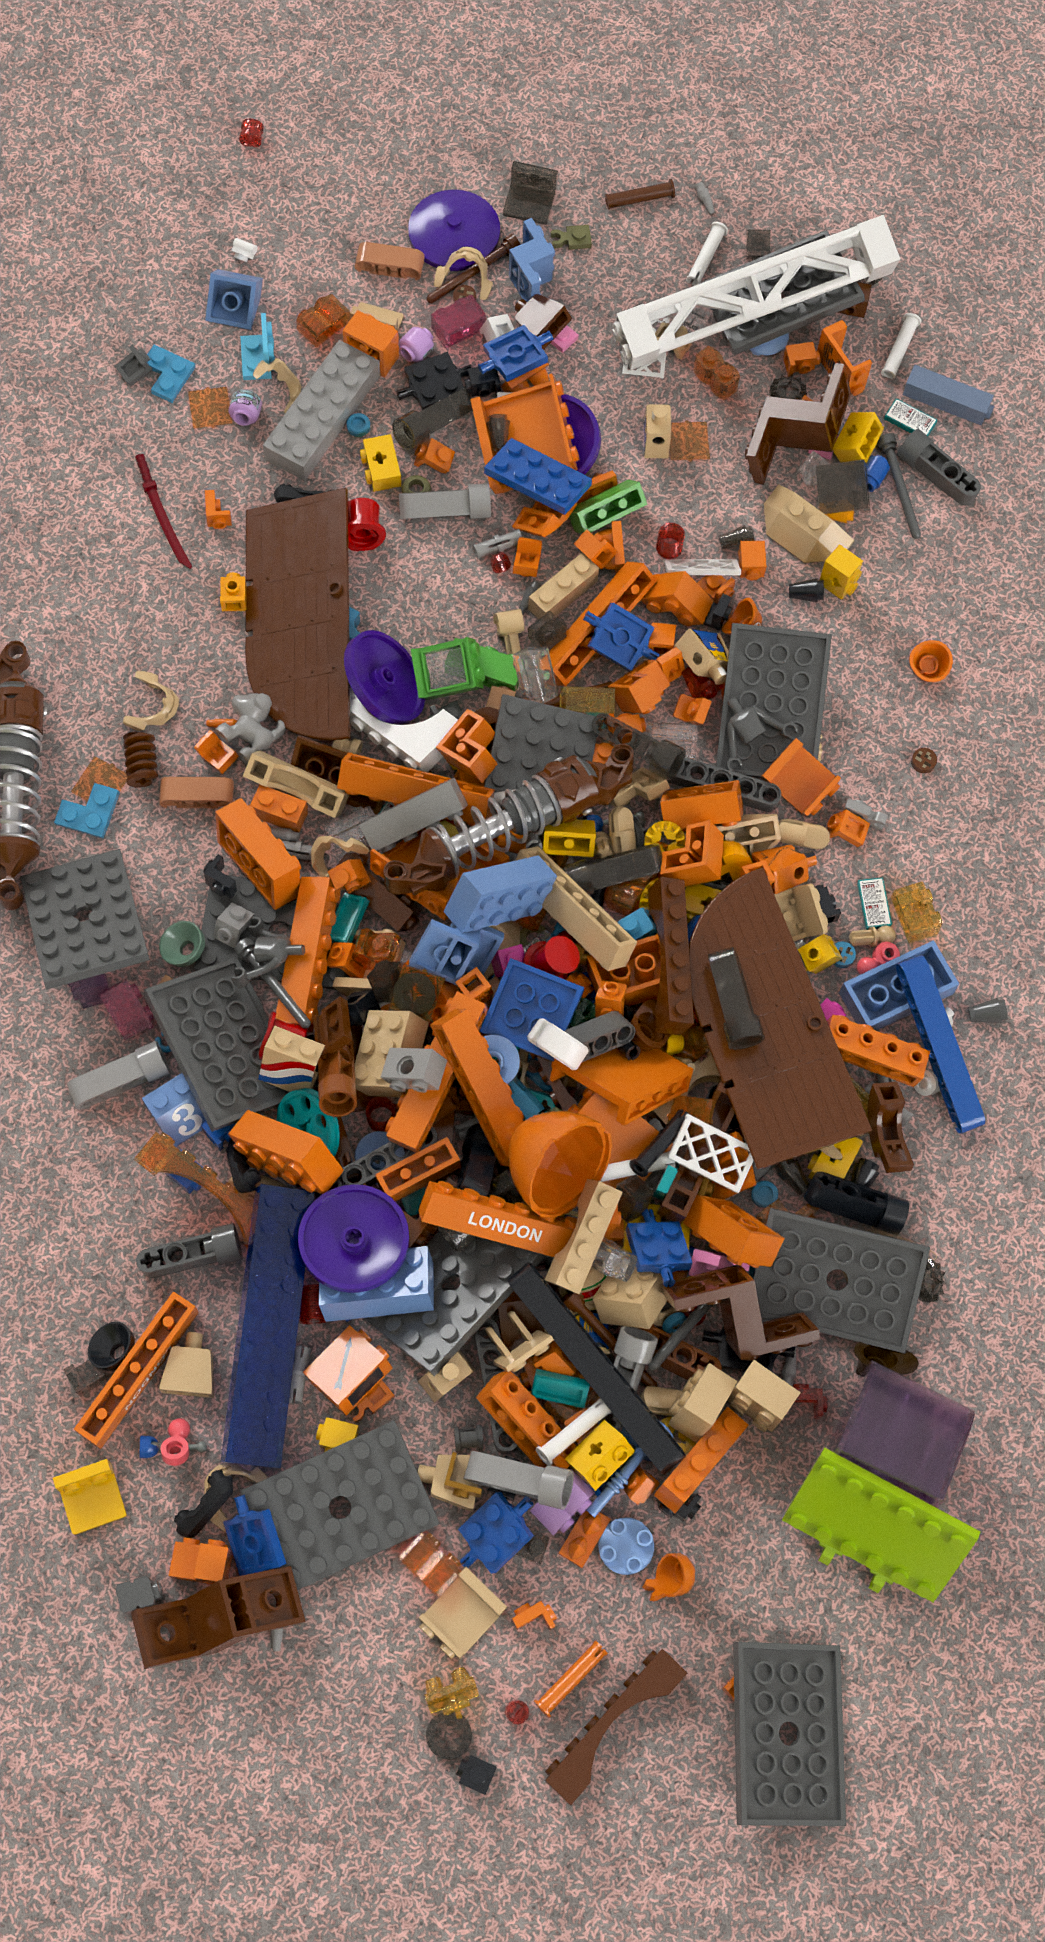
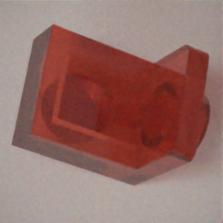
(814, 1396)

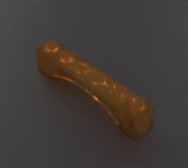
(163, 1157)

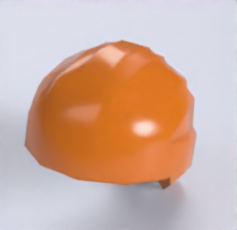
(673, 1577)

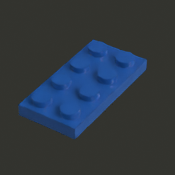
(538, 476)

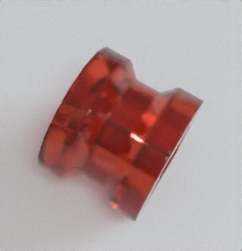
(251, 132)

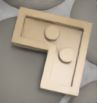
(643, 784)

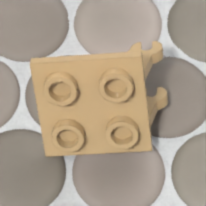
(534, 1345)

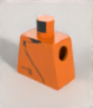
(787, 866)

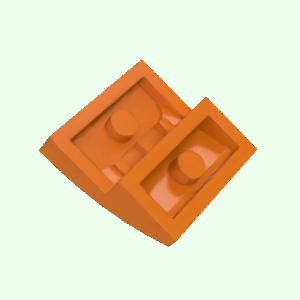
(540, 519)
(725, 1160)

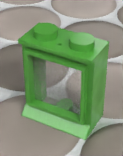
(447, 668)

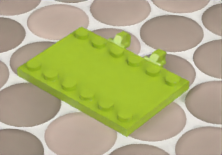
(879, 1527)

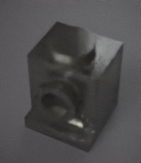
(547, 624)

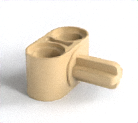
(509, 625)

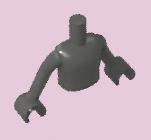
(749, 727)
(269, 948)

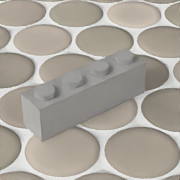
(413, 815)

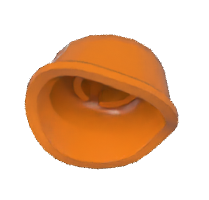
(744, 613)
(931, 661)

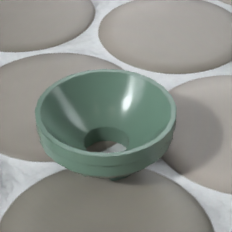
(176, 938)

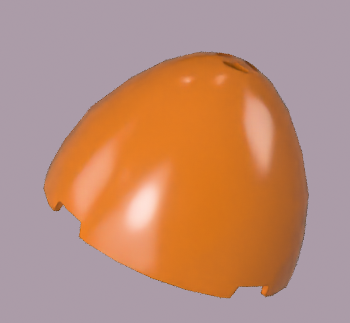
(555, 1157)

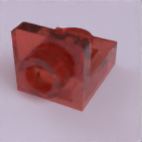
(700, 686)

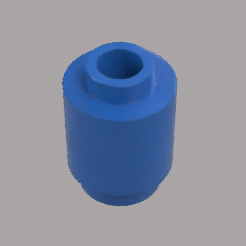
(876, 471)

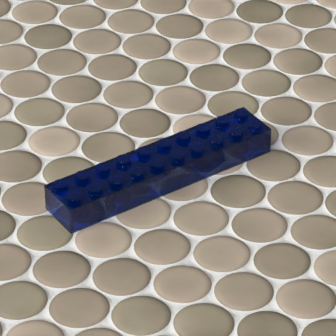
(266, 1330)

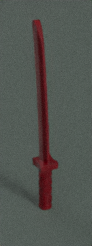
(151, 489)

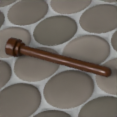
(508, 243)
(576, 1304)

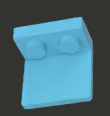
(257, 348)

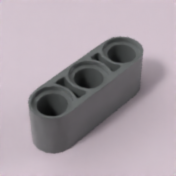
(603, 1033)

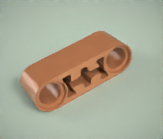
(389, 260)
(196, 792)

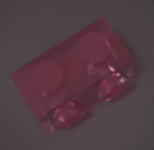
(457, 321)

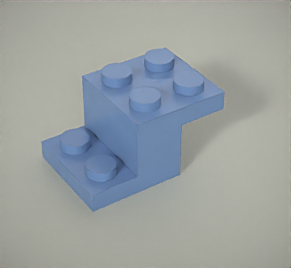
(531, 261)
(451, 953)

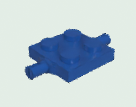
(515, 353)
(620, 636)
(658, 1247)
(496, 1532)
(253, 1539)

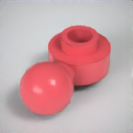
(878, 957)
(176, 1443)

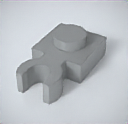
(860, 808)

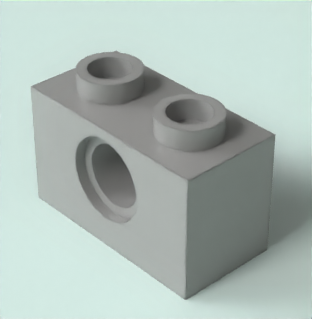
(413, 1069)

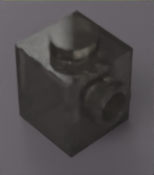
(384, 978)

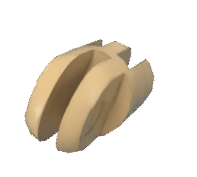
(621, 830)
(803, 834)
(660, 1399)

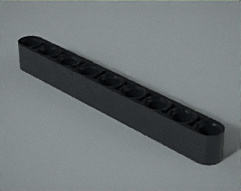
(596, 1368)

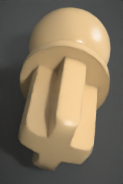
(602, 844)
(871, 936)

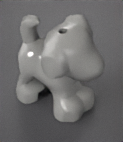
(251, 711)

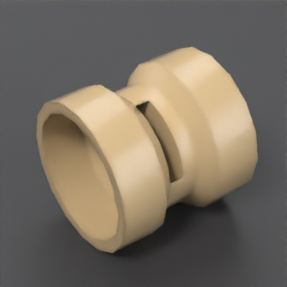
(345, 745)

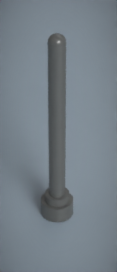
(887, 444)
(245, 951)
(678, 1336)

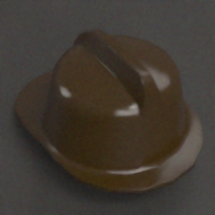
(899, 1362)

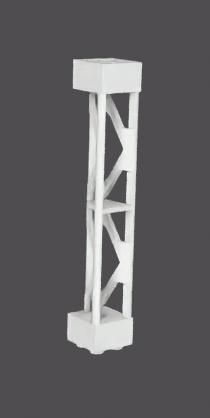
(875, 259)

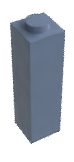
(949, 395)

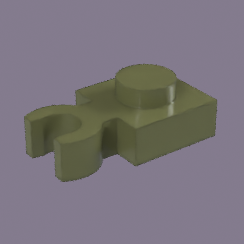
(575, 236)

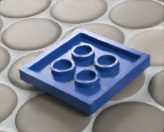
(524, 998)

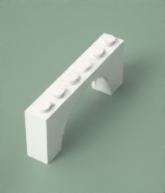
(411, 743)

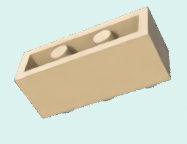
(564, 587)

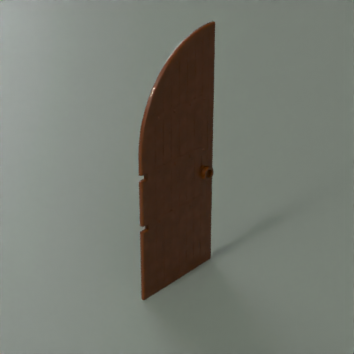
(300, 612)
(794, 1084)

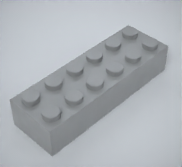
(321, 410)

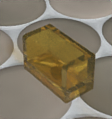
(588, 699)

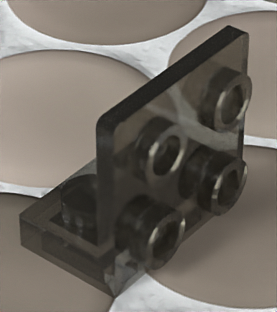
(531, 192)
(843, 487)

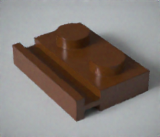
(333, 1027)

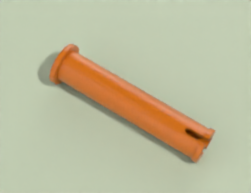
(570, 1678)

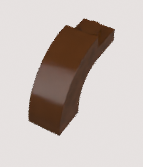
(885, 1119)

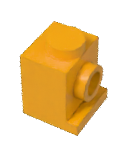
(233, 599)

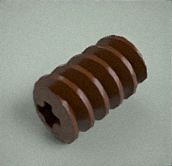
(140, 759)

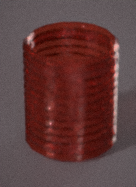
(673, 531)
(376, 1103)
(310, 1305)

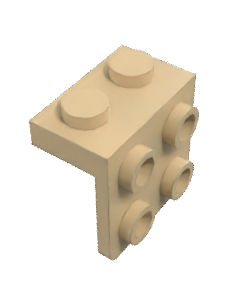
(802, 911)

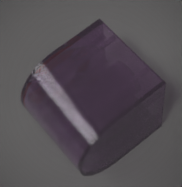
(903, 1432)

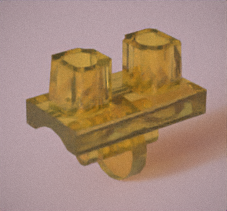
(451, 1697)

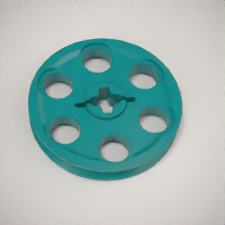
(309, 1119)

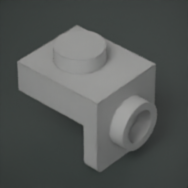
(232, 924)

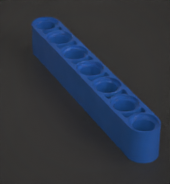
(941, 1042)

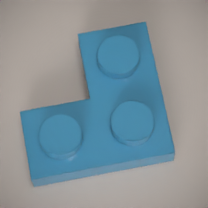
(173, 371)
(93, 817)

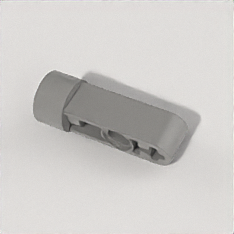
(470, 501)
(121, 1075)
(633, 1351)
(549, 1485)

